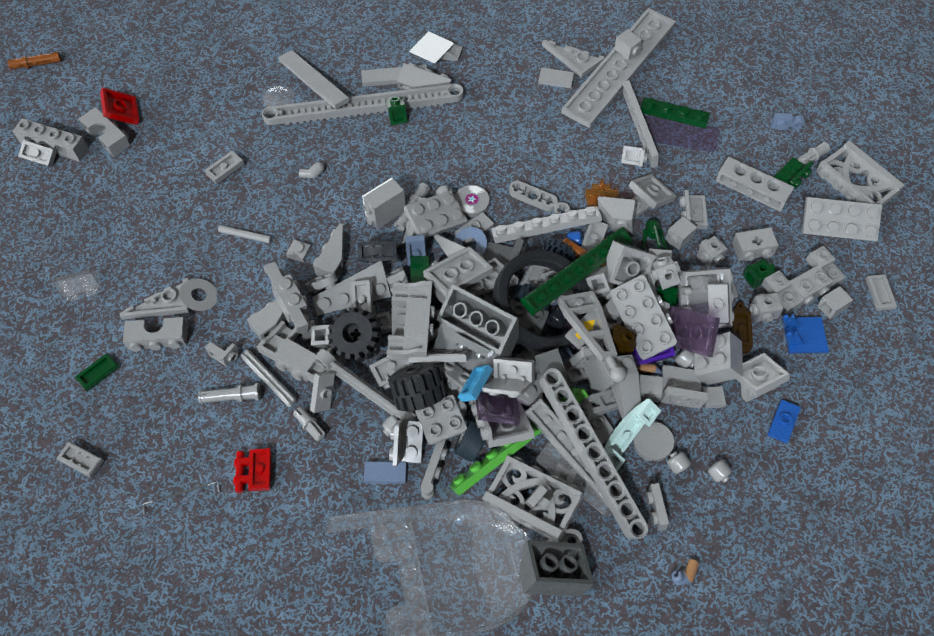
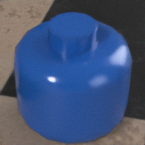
(576, 237)

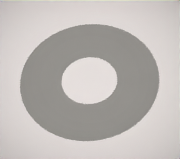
(207, 303)

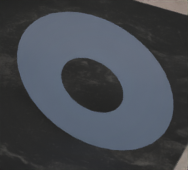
(472, 232)

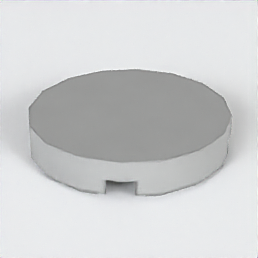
(654, 442)

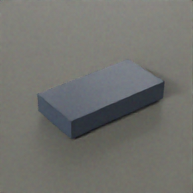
(384, 473)

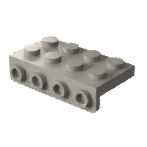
(501, 434)

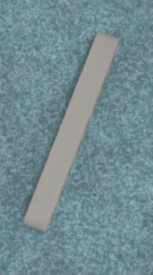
(593, 464)

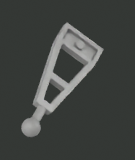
(584, 303)

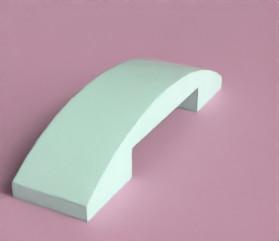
(628, 428)

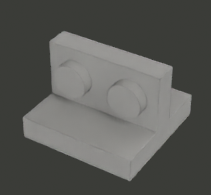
(761, 376)

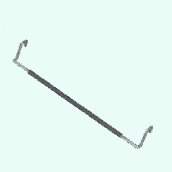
(178, 493)

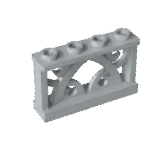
(840, 179)
(529, 519)

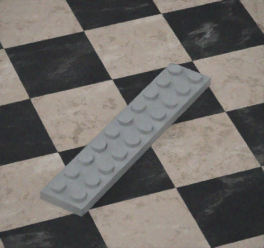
(608, 77)

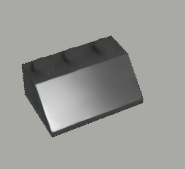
(554, 569)

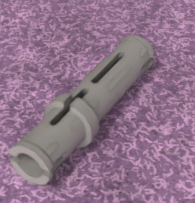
(421, 192)

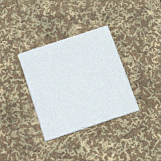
(431, 47)

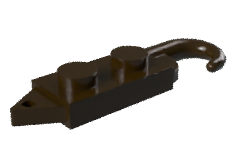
(743, 327)

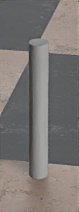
(245, 234)

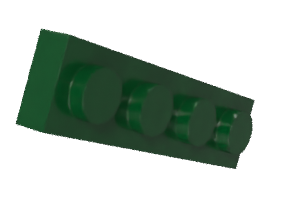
(674, 112)

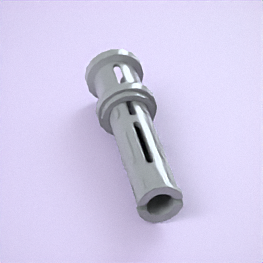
(239, 393)

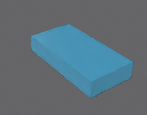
(474, 383)

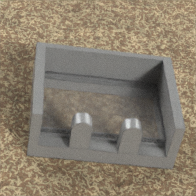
(694, 289)

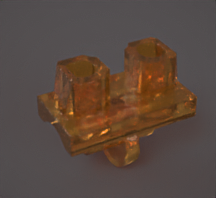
(601, 190)

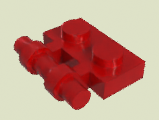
(259, 470)

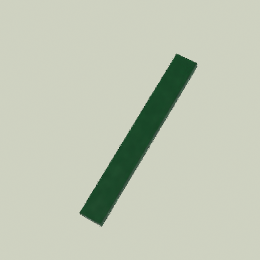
(573, 273)

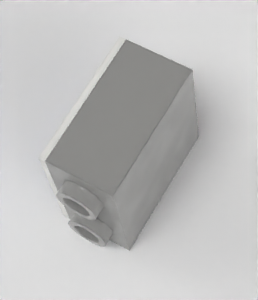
(383, 203)

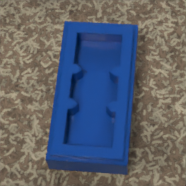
(784, 421)

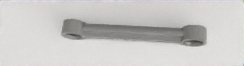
(328, 362)

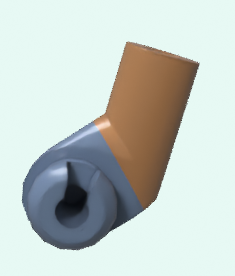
(651, 369)
(687, 575)

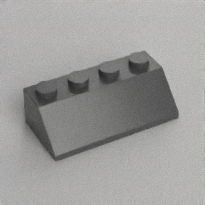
(480, 320)

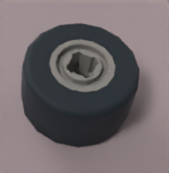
(469, 443)

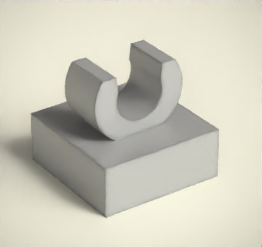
(538, 498)

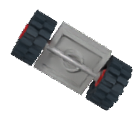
(532, 276)

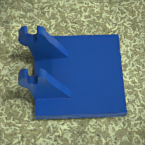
(805, 334)

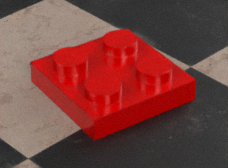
(119, 106)

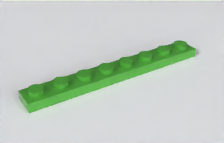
(497, 456)

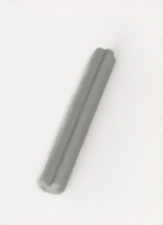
(277, 387)

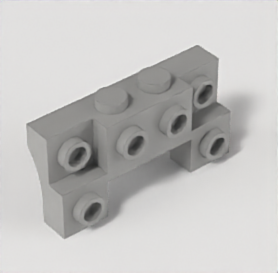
(809, 284)
(290, 300)
(417, 320)
(291, 356)

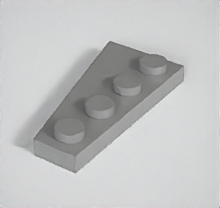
(484, 285)
(340, 295)

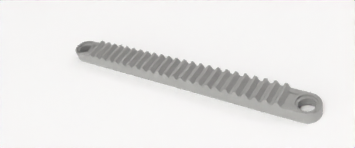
(361, 104)

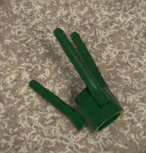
(654, 231)

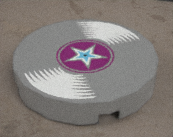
(472, 200)

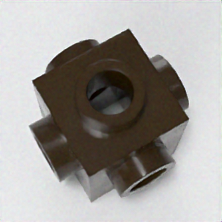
(623, 340)

